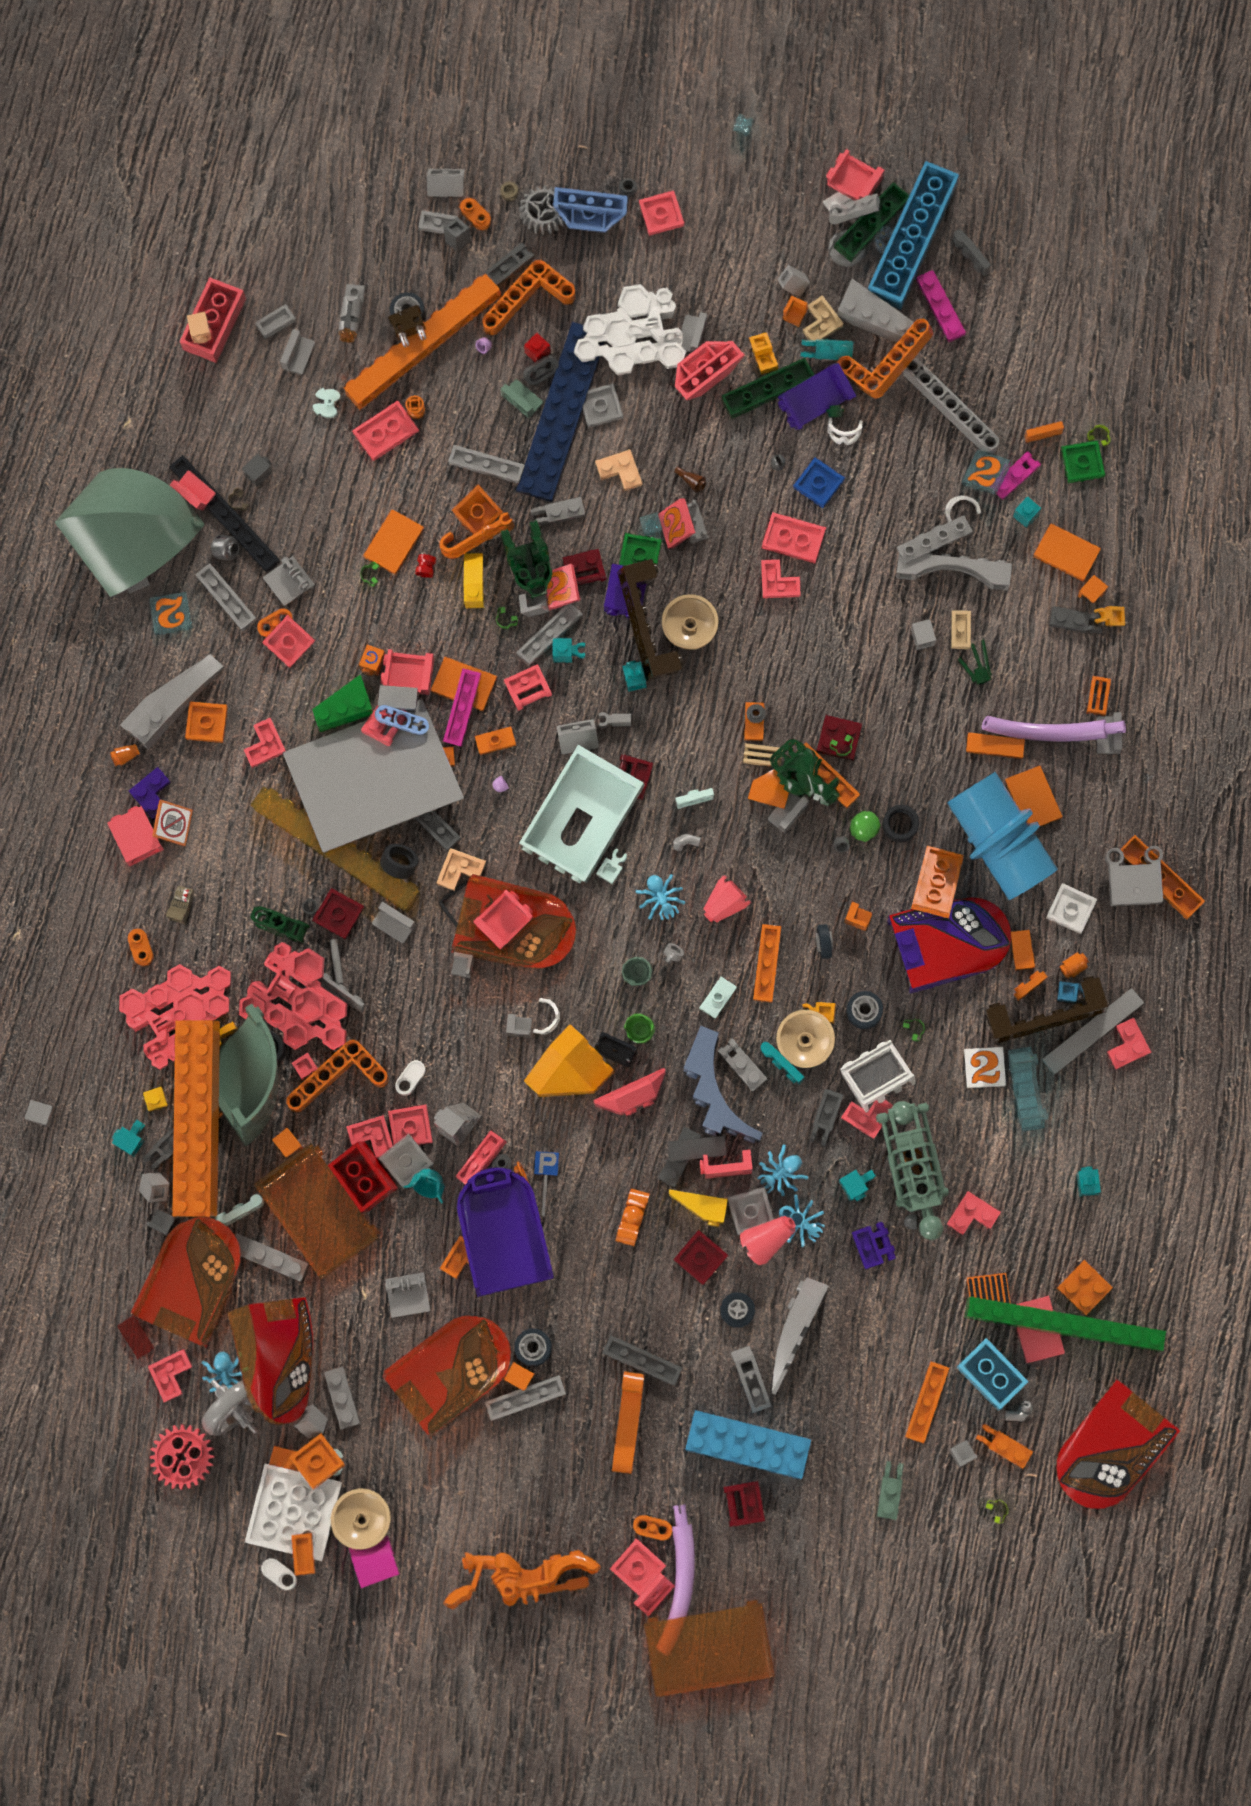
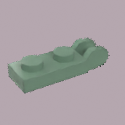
(890, 1493)

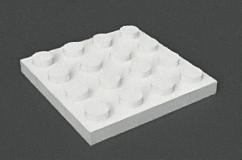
(291, 1507)

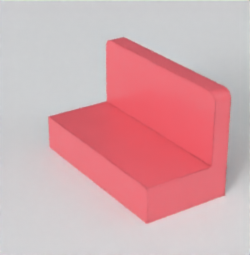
(193, 490)

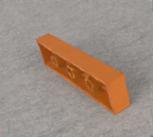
(1174, 889)

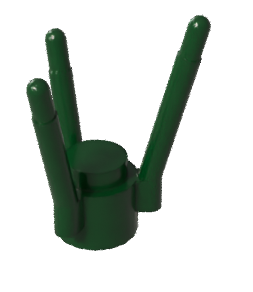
(982, 673)

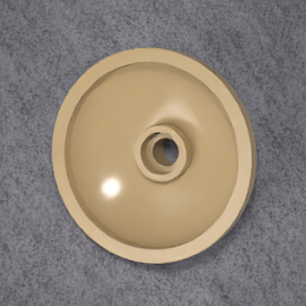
(688, 610)
(810, 1025)
(350, 1509)

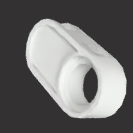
(413, 1074)
(276, 1571)

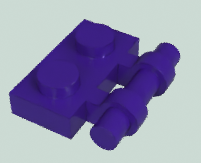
(867, 1246)

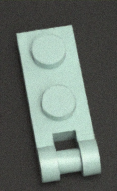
(241, 1210)

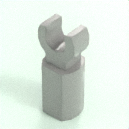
(615, 720)

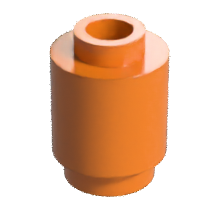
(1074, 965)

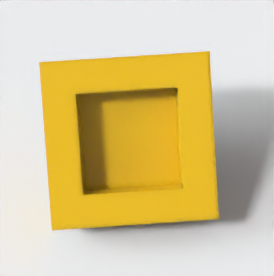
(155, 1099)

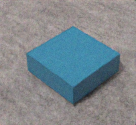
(1067, 992)

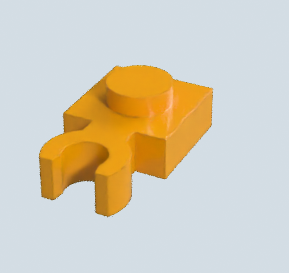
(1111, 616)
(826, 1009)

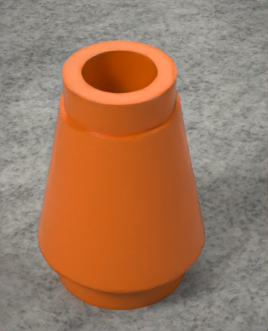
(124, 754)

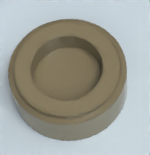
(509, 191)

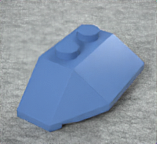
(589, 209)

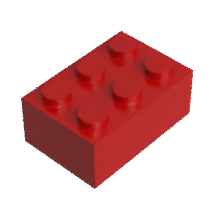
(362, 1176)

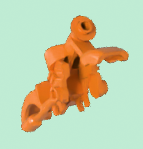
(517, 1582)

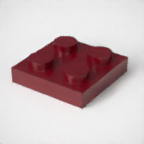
(838, 729)
(338, 913)
(700, 1257)

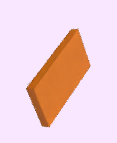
(937, 881)

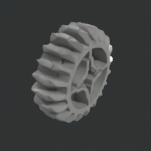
(532, 203)

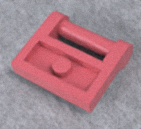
(524, 682)
(376, 729)

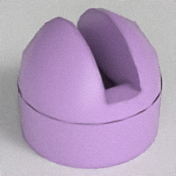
(483, 342)
(500, 784)

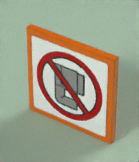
(172, 823)

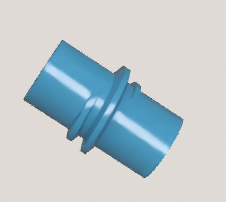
(1002, 836)

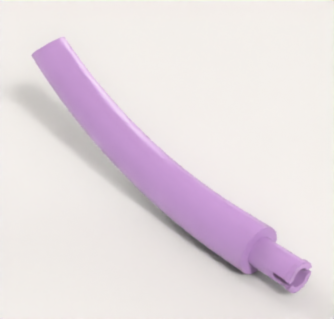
(1053, 732)
(684, 1564)

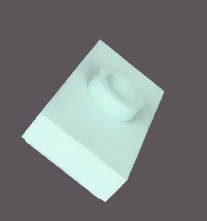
(694, 797)
(718, 997)

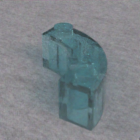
(1025, 1089)

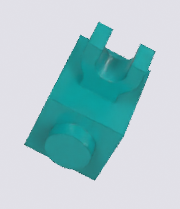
(564, 650)
(634, 676)
(129, 1140)
(1088, 1181)
(854, 1184)

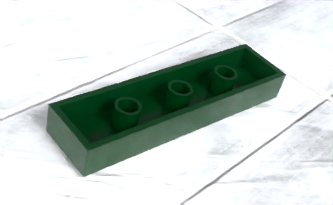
(868, 225)
(766, 388)

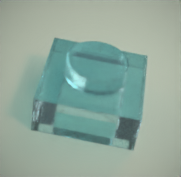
(650, 524)

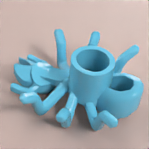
(659, 895)
(783, 1170)
(801, 1222)
(224, 1370)

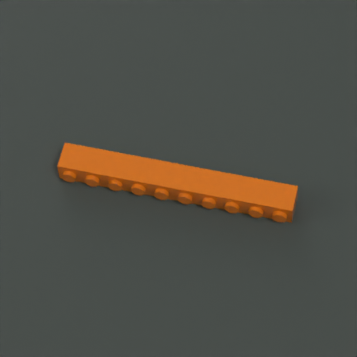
(439, 328)

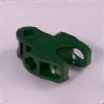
(291, 928)

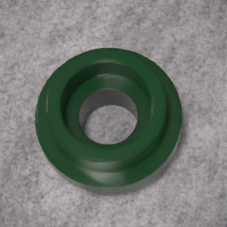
(835, 411)

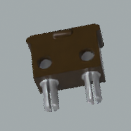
(408, 323)

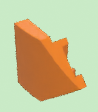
(768, 790)

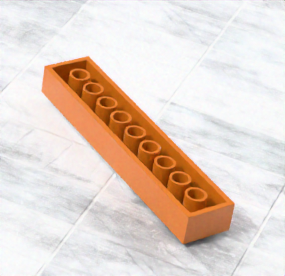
(196, 1118)

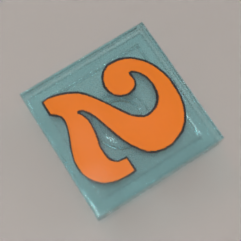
(986, 472)
(170, 613)

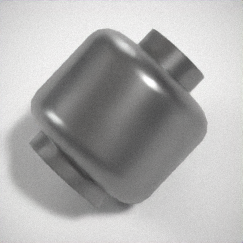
(224, 547)

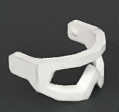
(831, 429)
(952, 501)
(554, 1024)

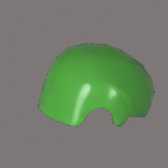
(865, 826)
(639, 1028)

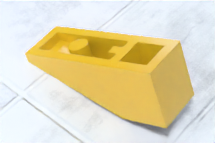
(473, 580)
(705, 1207)

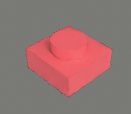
(304, 1066)

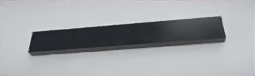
(231, 520)

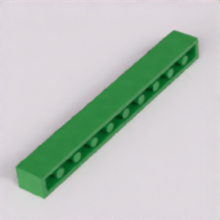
(1065, 1324)

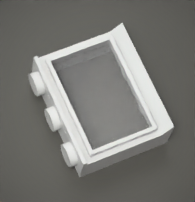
(876, 1074)

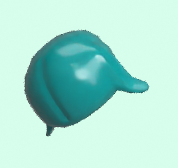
(428, 1184)

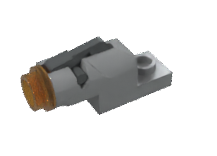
(351, 312)

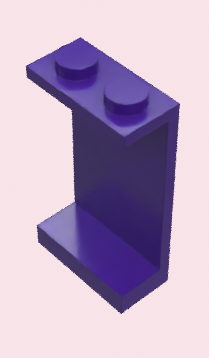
(815, 396)

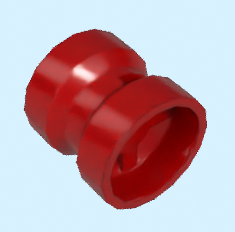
(425, 566)

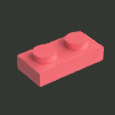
(654, 1594)

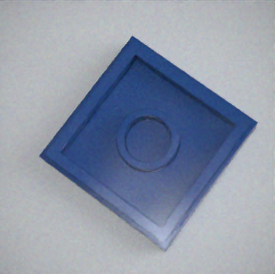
(819, 482)

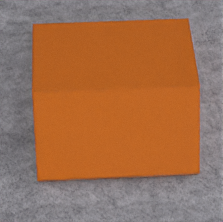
(476, 510)

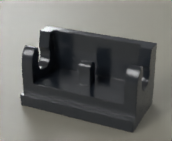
(615, 1049)

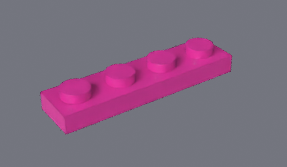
(940, 306)
(462, 707)

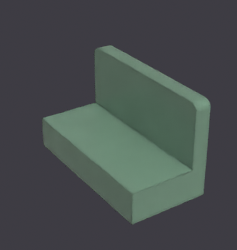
(521, 398)

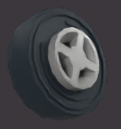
(824, 941)
(739, 1303)

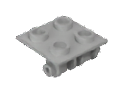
(288, 580)
(407, 1295)

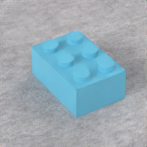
(992, 1374)

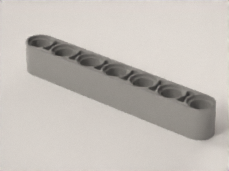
(953, 414)

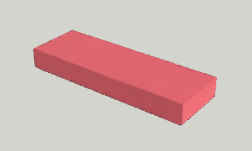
(481, 1157)

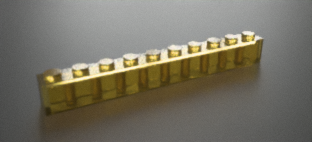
(345, 857)

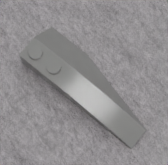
(168, 702)
(798, 1320)

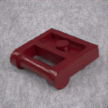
(587, 562)
(641, 770)
(750, 1501)

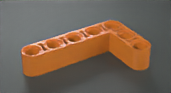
(536, 280)
(888, 363)
(335, 1073)
(628, 1422)

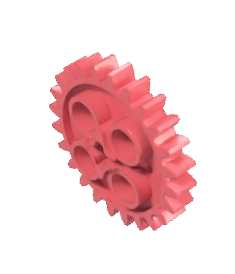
(197, 1466)

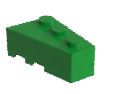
(343, 706)

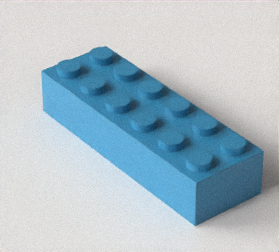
(748, 1445)

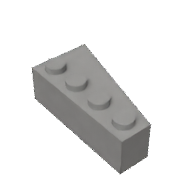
(872, 314)
(456, 1122)

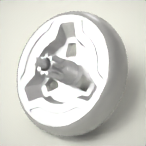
(228, 1410)

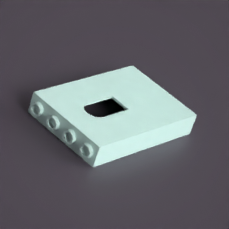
(595, 789)

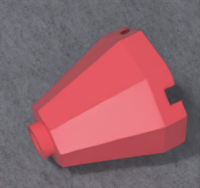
(725, 901)

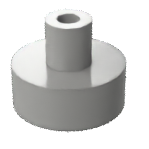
(673, 953)

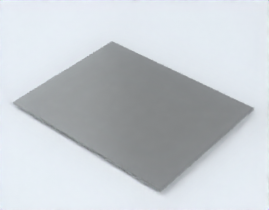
(363, 786)

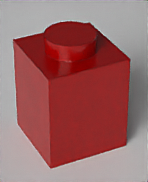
(537, 347)

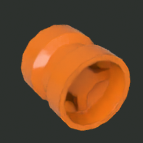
(415, 411)

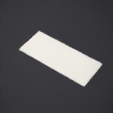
(837, 198)

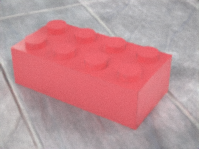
(222, 307)

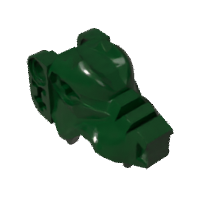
(529, 562)
(806, 766)

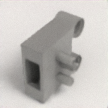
(1135, 883)

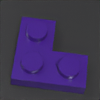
(146, 791)

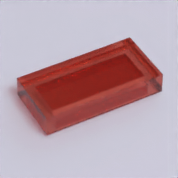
(136, 1337)

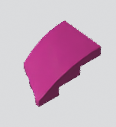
(374, 1563)

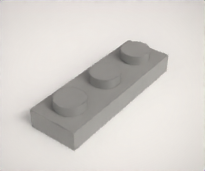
(342, 1398)

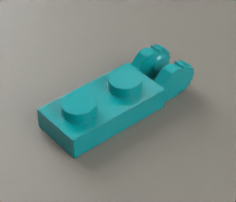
(828, 349)
(781, 1062)

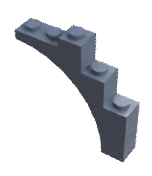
(707, 1092)

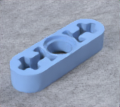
(413, 729)

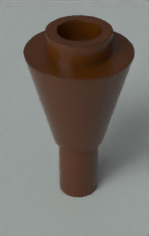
(695, 482)

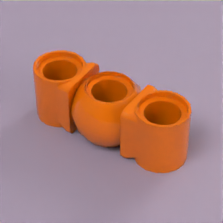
(632, 1217)

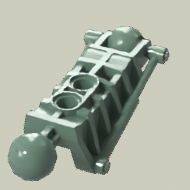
(903, 1113)

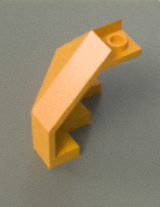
(569, 1067)

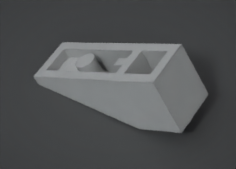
(751, 1379)

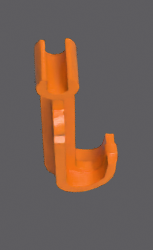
(476, 539)

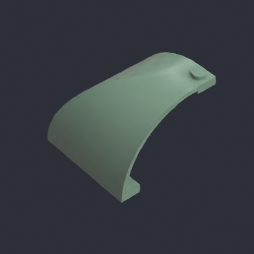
(127, 526)
(248, 1077)

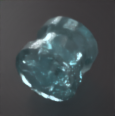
(743, 124)

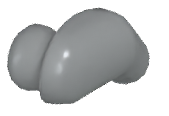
(685, 839)

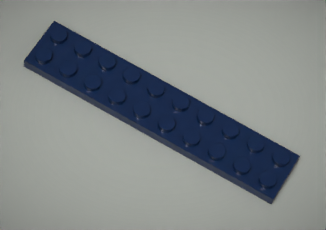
(558, 420)

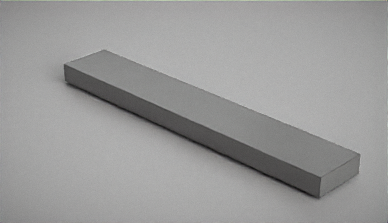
(1092, 1031)

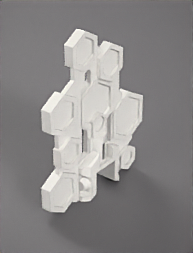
(622, 332)

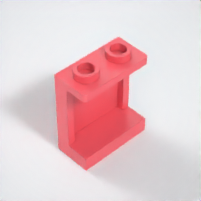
(854, 177)
(408, 671)
(134, 835)
(504, 919)
(727, 1170)

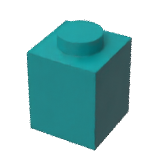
(1027, 512)

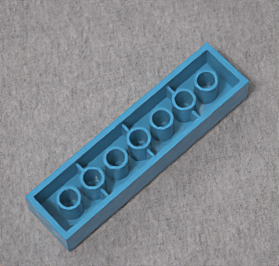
(913, 234)

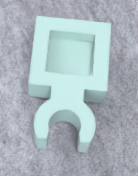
(610, 868)

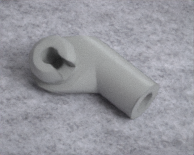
(1021, 1413)

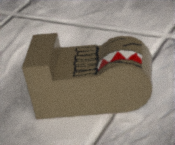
(180, 905)

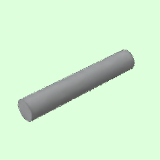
(336, 961)

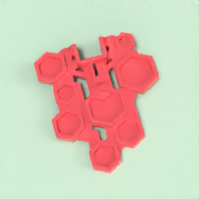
(307, 1004)
(186, 1006)

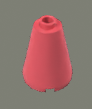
(767, 1238)

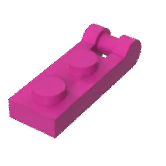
(1017, 475)

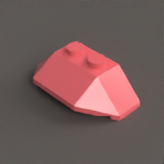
(706, 367)
(633, 1095)

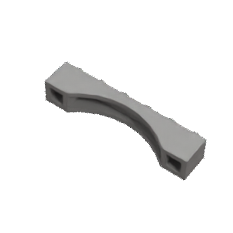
(993, 574)

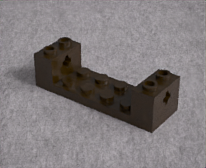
(630, 577)
(1092, 998)

